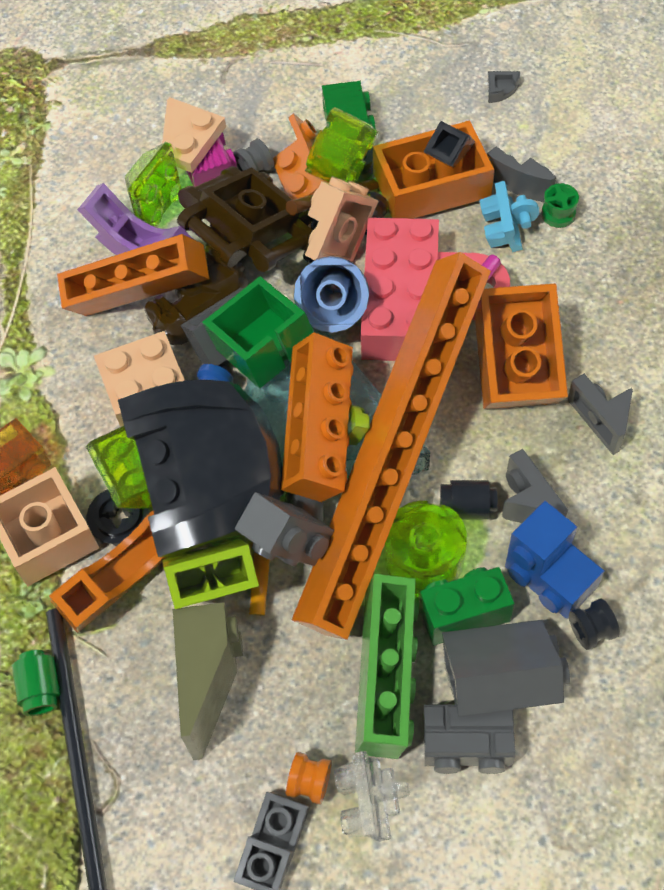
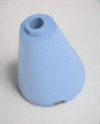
(327, 305)

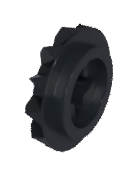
(103, 528)

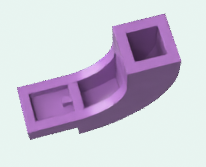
(117, 225)

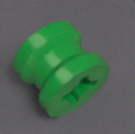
(560, 205)

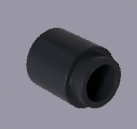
(469, 498)

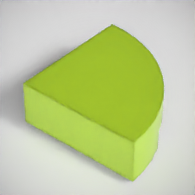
(357, 424)

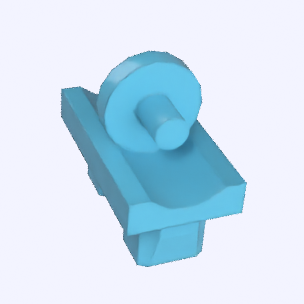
(511, 214)

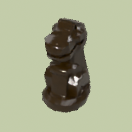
(194, 298)

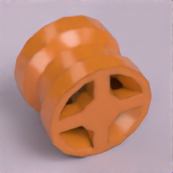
(308, 778)

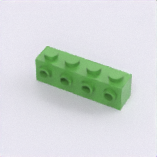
(386, 666)

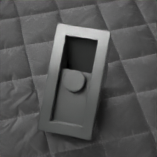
(604, 417)
(530, 489)

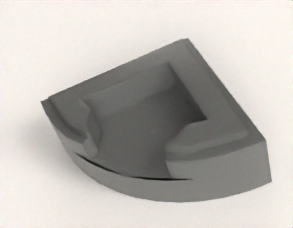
(502, 85)

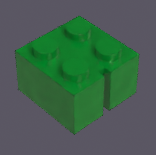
(258, 330)

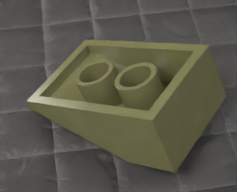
(205, 668)

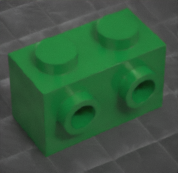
(466, 603)

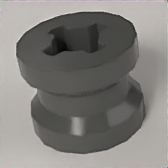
(254, 156)

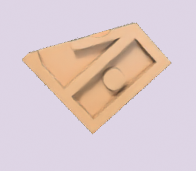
(190, 132)

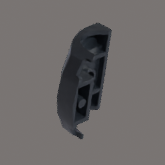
(201, 458)

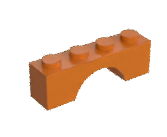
(108, 579)

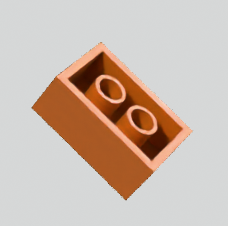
(423, 185)
(520, 346)

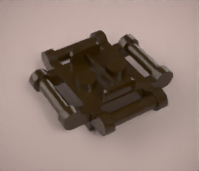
(243, 217)

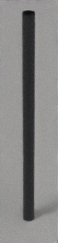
(76, 754)

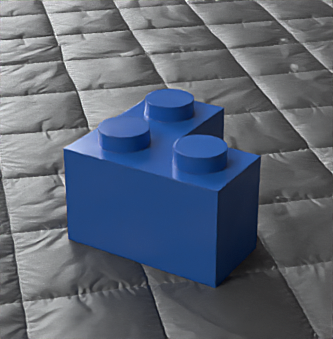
(549, 563)

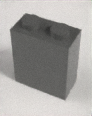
(504, 667)

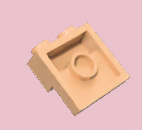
(342, 219)

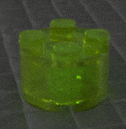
(341, 148)
(442, 541)

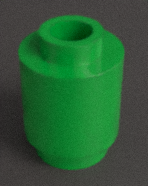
(36, 683)

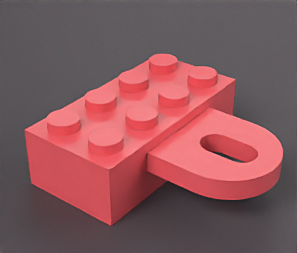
(397, 270)

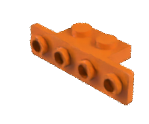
(292, 161)

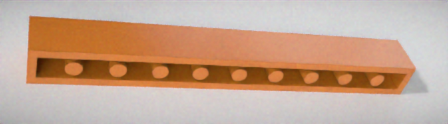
(392, 447)

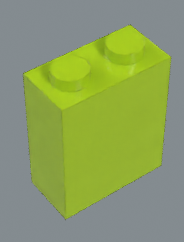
(210, 573)

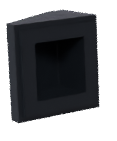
(448, 144)

